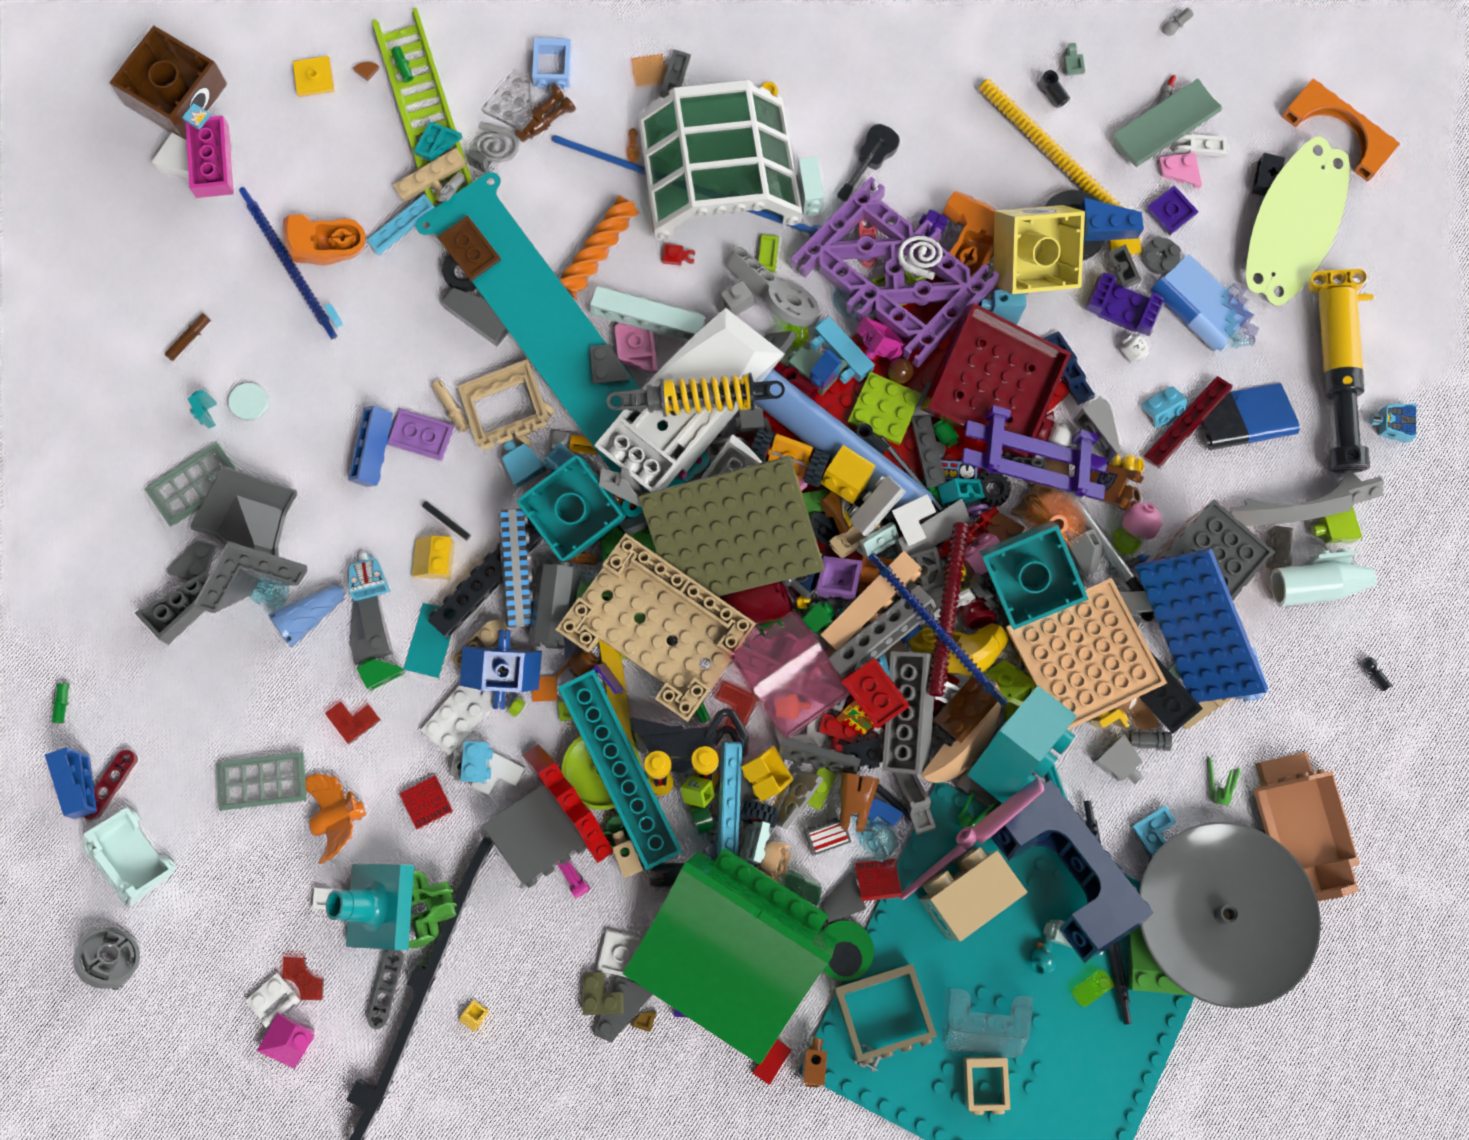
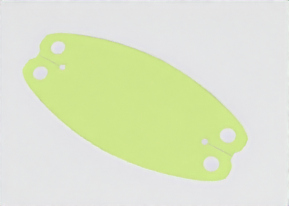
(1297, 221)

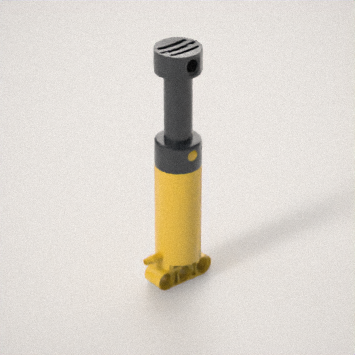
(1343, 361)

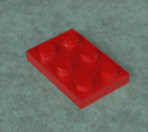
(875, 692)

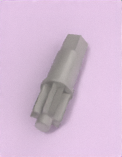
(450, 188)

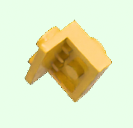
(1113, 716)

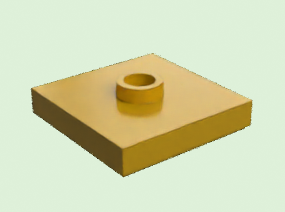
(313, 76)

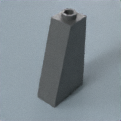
(476, 314)

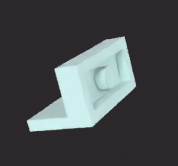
(879, 540)

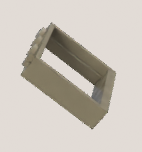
(886, 1051)

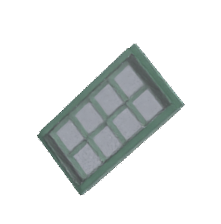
(186, 487)
(261, 781)

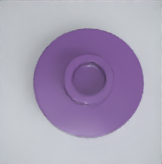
(976, 510)

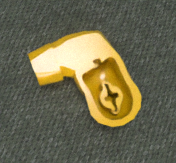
(982, 646)

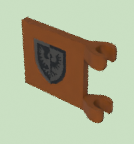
(1114, 481)

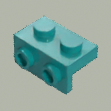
(200, 402)

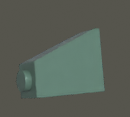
(805, 360)

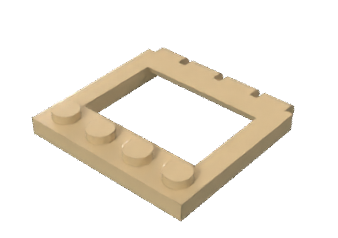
(494, 383)

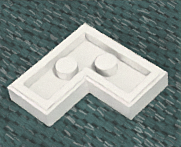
(908, 516)
(501, 769)

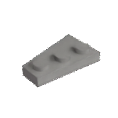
(796, 796)

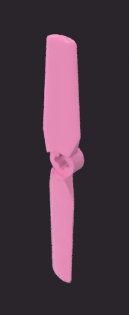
(981, 831)

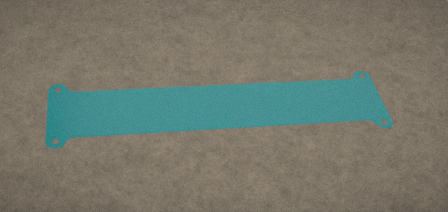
(540, 314)

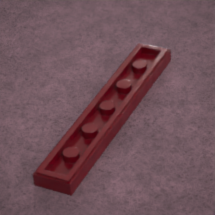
(1188, 422)

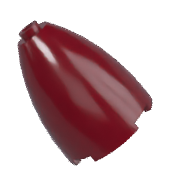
(761, 603)

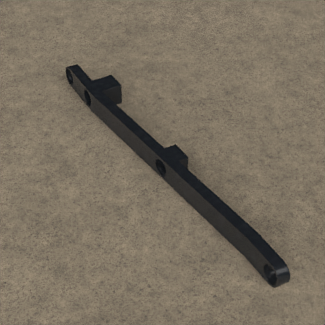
(367, 1095)

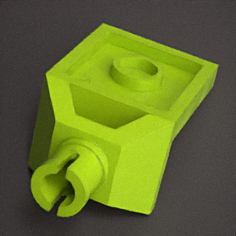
(1012, 684)

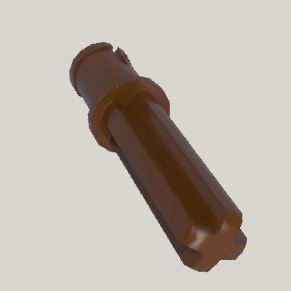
(187, 337)

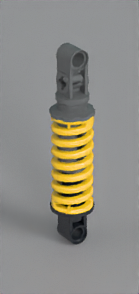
(673, 397)

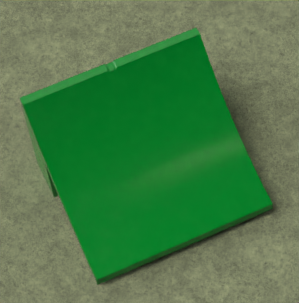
(733, 951)

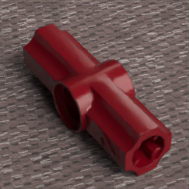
(798, 381)

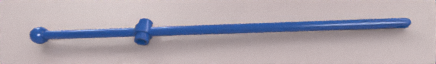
(640, 169)

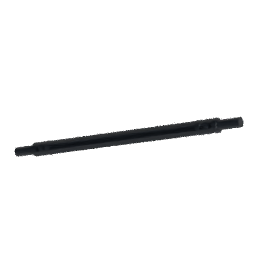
(1114, 950)

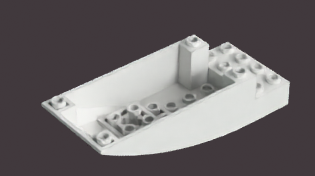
(657, 456)

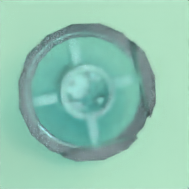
(273, 595)
(878, 839)

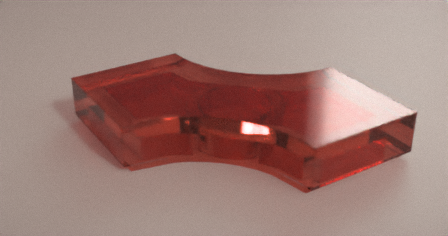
(296, 970)

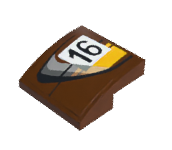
(839, 509)

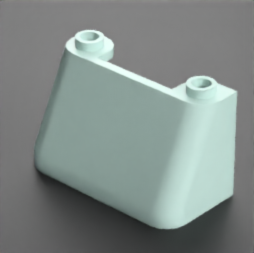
(126, 857)

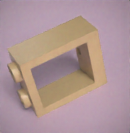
(976, 1062)

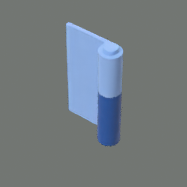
(1197, 301)

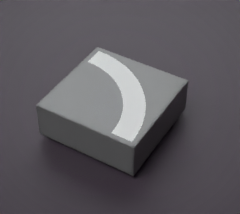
(563, 437)

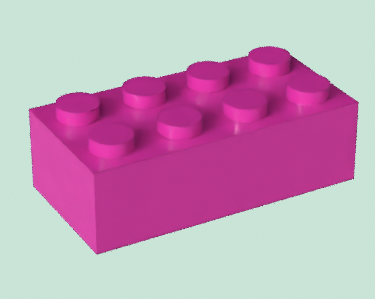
(210, 158)

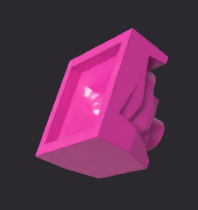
(880, 340)

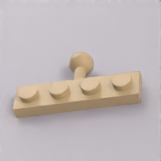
(430, 176)

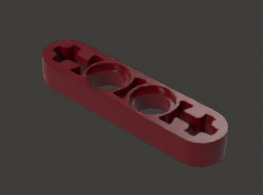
(113, 787)

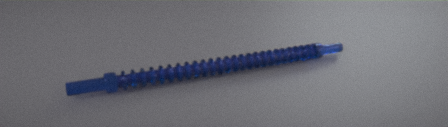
(261, 220)
(988, 685)

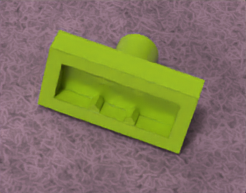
(819, 796)

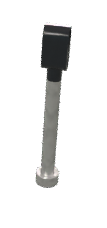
(1110, 552)

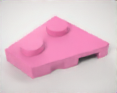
(1181, 168)

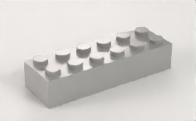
(909, 733)

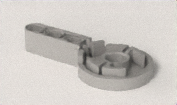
(795, 303)

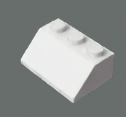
(876, 505)

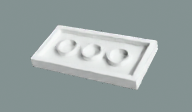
(458, 717)

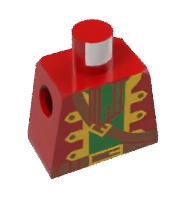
(856, 719)

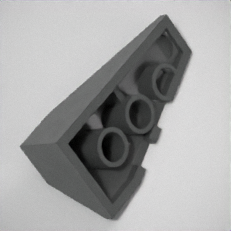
(369, 631)

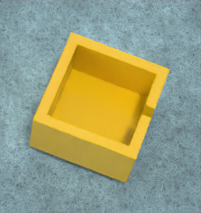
(767, 773)

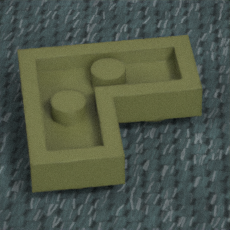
(596, 1000)

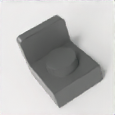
(478, 160)

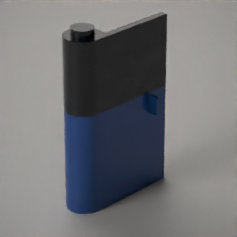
(1250, 417)

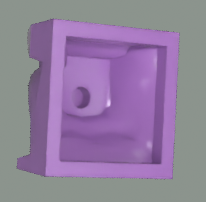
(839, 578)

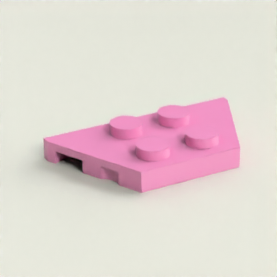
(636, 347)

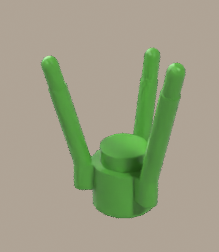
(1222, 795)

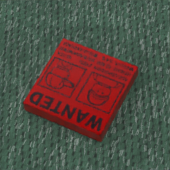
(426, 802)
(878, 880)

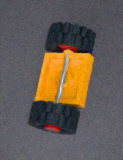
(799, 453)

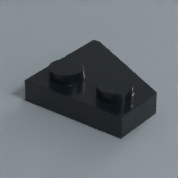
(823, 528)

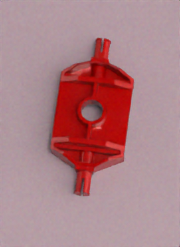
(977, 529)

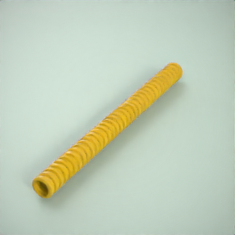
(1044, 142)

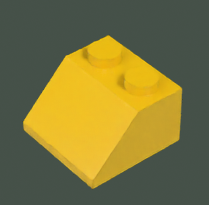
(848, 474)
(433, 557)

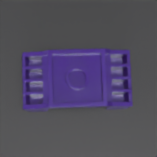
(1124, 305)

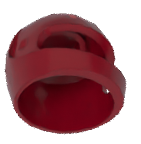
(976, 614)

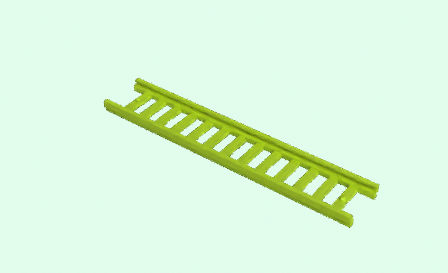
(414, 98)

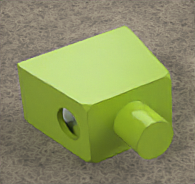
(1338, 528)

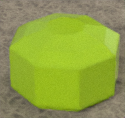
(516, 707)

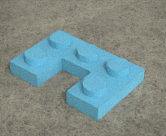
(1150, 829)

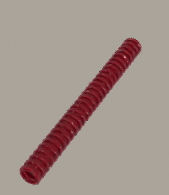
(948, 607)

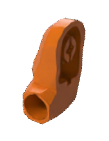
(322, 241)

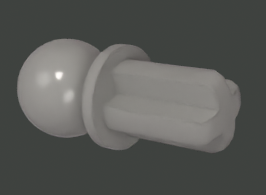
(1170, 27)

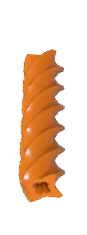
(596, 246)

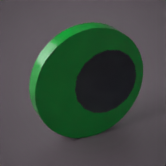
(852, 951)

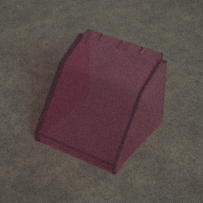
(789, 675)

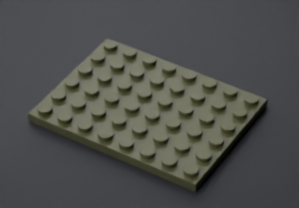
(735, 528)

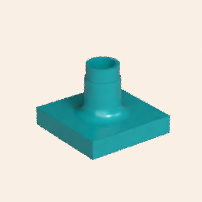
(375, 906)

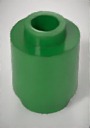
(945, 433)

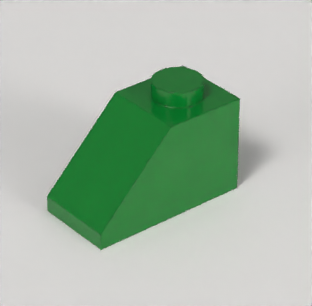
(377, 673)

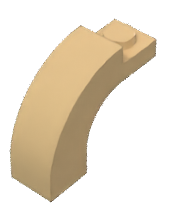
(848, 542)

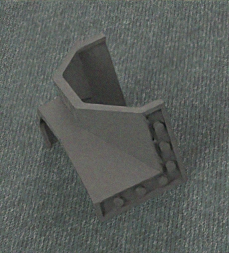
(249, 521)

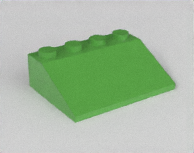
(1143, 970)

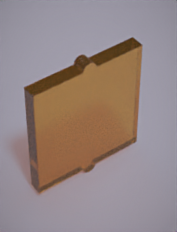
(649, 69)

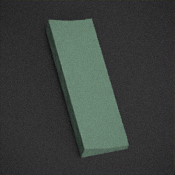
(1165, 123)

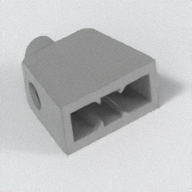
(737, 299)
(1120, 760)

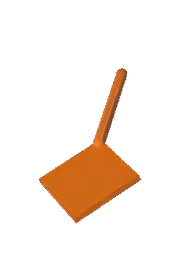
(548, 686)

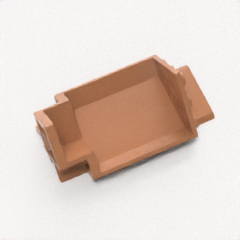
(1309, 820)

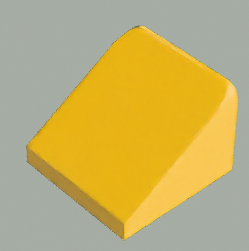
(473, 1015)

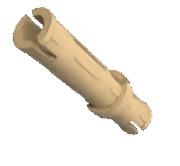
(454, 412)

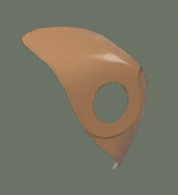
(1142, 717)

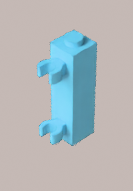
(837, 341)

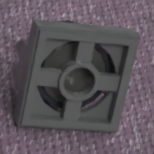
(932, 572)

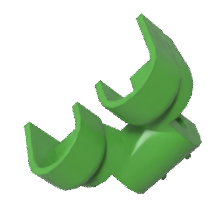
(438, 908)

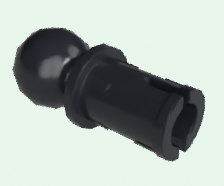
(1370, 665)

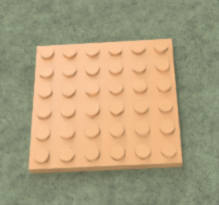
(1089, 654)

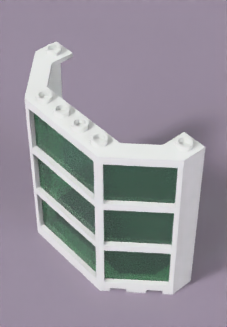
(717, 154)

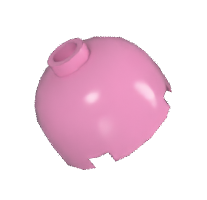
(1142, 520)

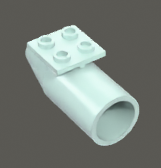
(1321, 579)

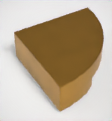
(644, 1021)

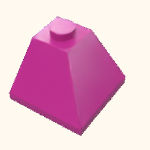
(286, 1040)

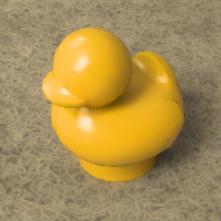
(1129, 462)

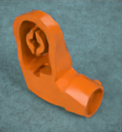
(976, 239)

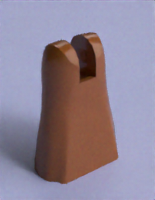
(856, 799)

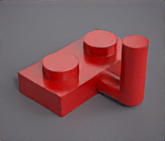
(838, 731)

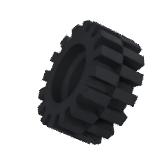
(1002, 482)

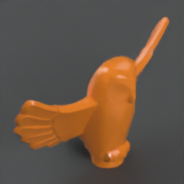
(335, 813)

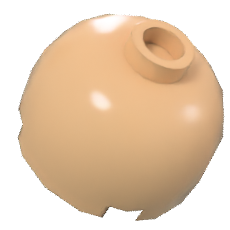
(775, 859)

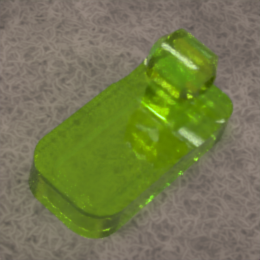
(1092, 988)

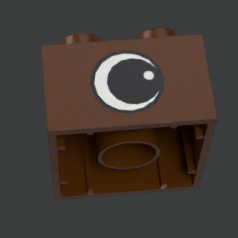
(166, 79)

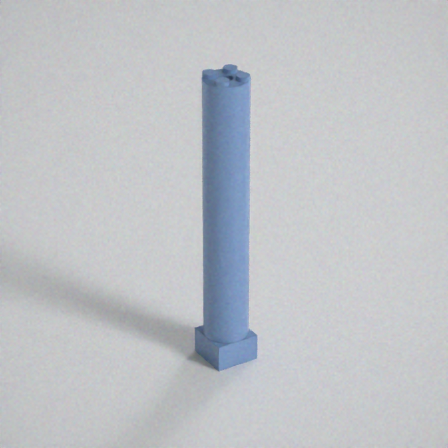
(828, 435)

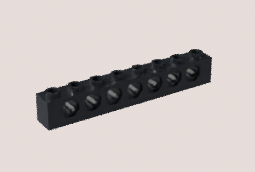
(475, 598)

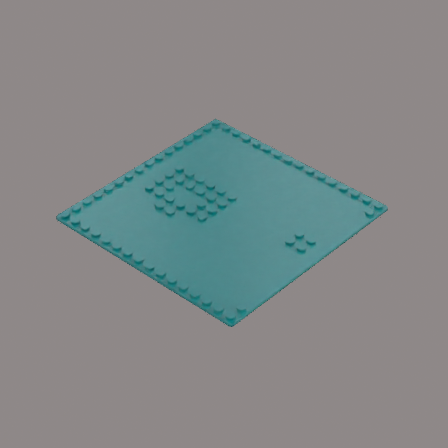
(1081, 1065)

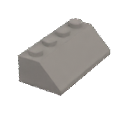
(936, 529)

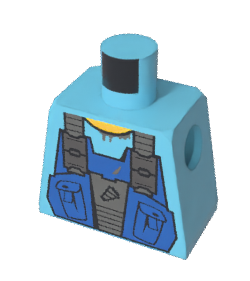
(1396, 422)

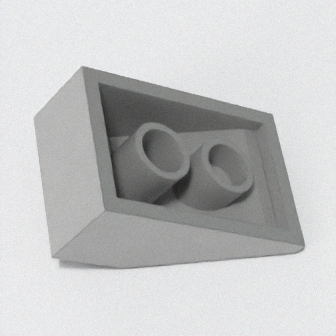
(1099, 419)

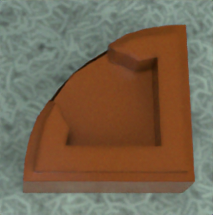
(366, 70)

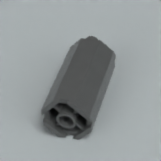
(553, 598)

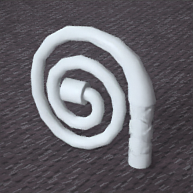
(922, 250)

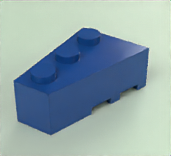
(1110, 221)
(72, 782)

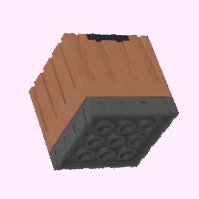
(1234, 546)

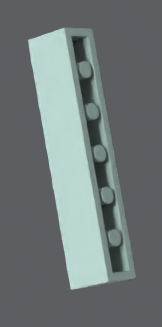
(646, 314)

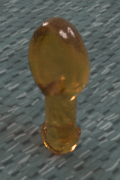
(633, 150)

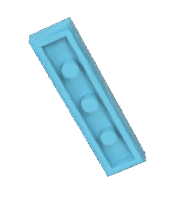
(400, 225)

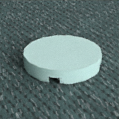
(248, 401)

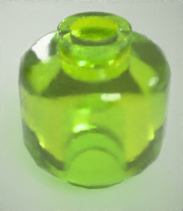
(802, 335)
(1126, 542)

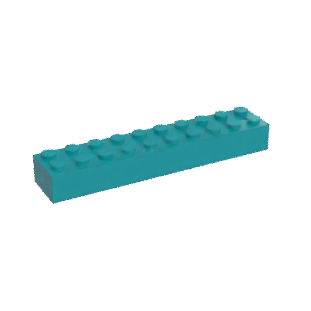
(620, 770)

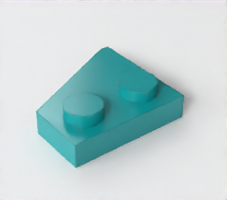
(436, 141)

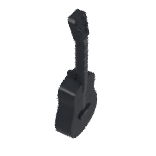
(880, 145)

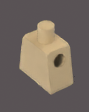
(630, 864)

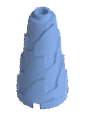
(305, 614)

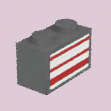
(827, 837)

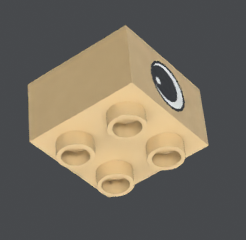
(971, 895)

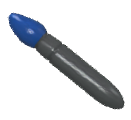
(1132, 562)

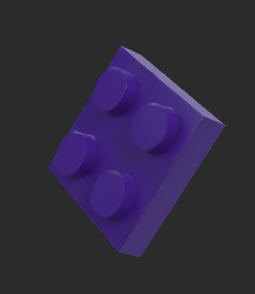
(1172, 210)

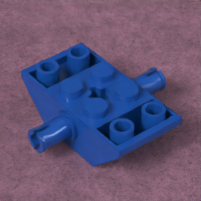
(481, 664)

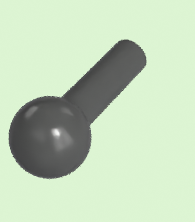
(798, 587)

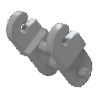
(873, 1067)

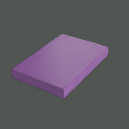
(420, 434)

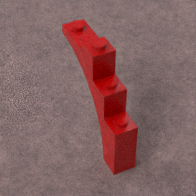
(569, 801)

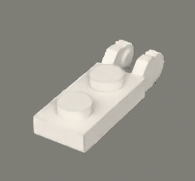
(1202, 145)

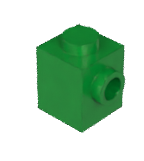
(819, 616)

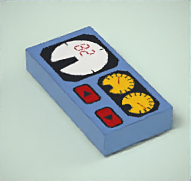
(957, 470)

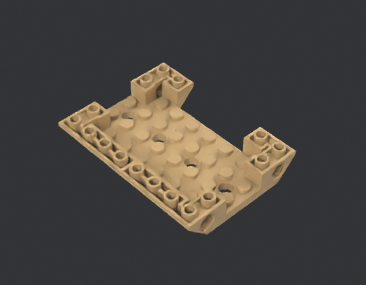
(671, 607)

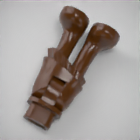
(541, 121)

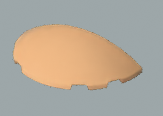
(956, 759)

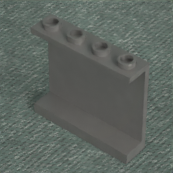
(534, 836)

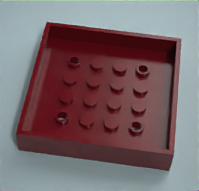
(995, 374)

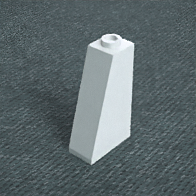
(173, 157)

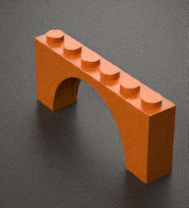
(1374, 143)

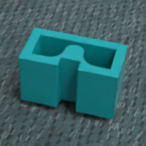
(966, 489)

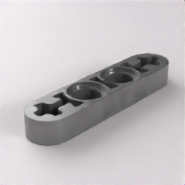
(382, 987)

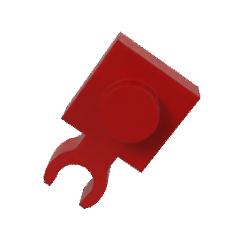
(675, 255)

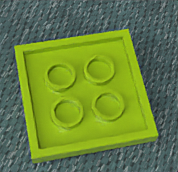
(885, 407)

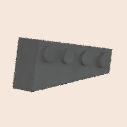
(175, 611)

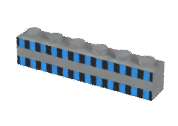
(515, 567)

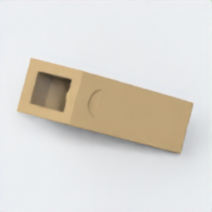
(485, 637)

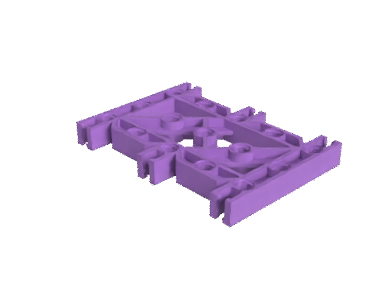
(886, 299)

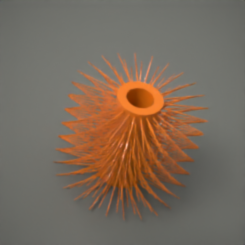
(1056, 513)

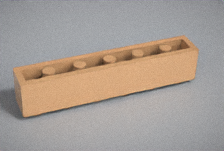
(870, 603)

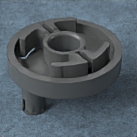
(112, 973)

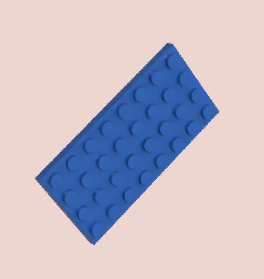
(1201, 626)

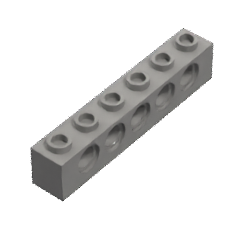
(881, 634)

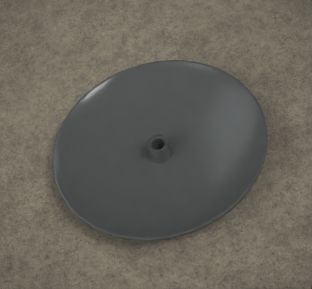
(1270, 907)

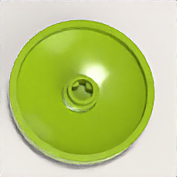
(584, 776)

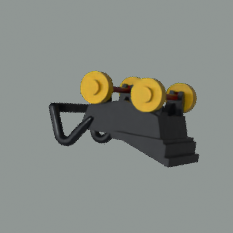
(684, 749)

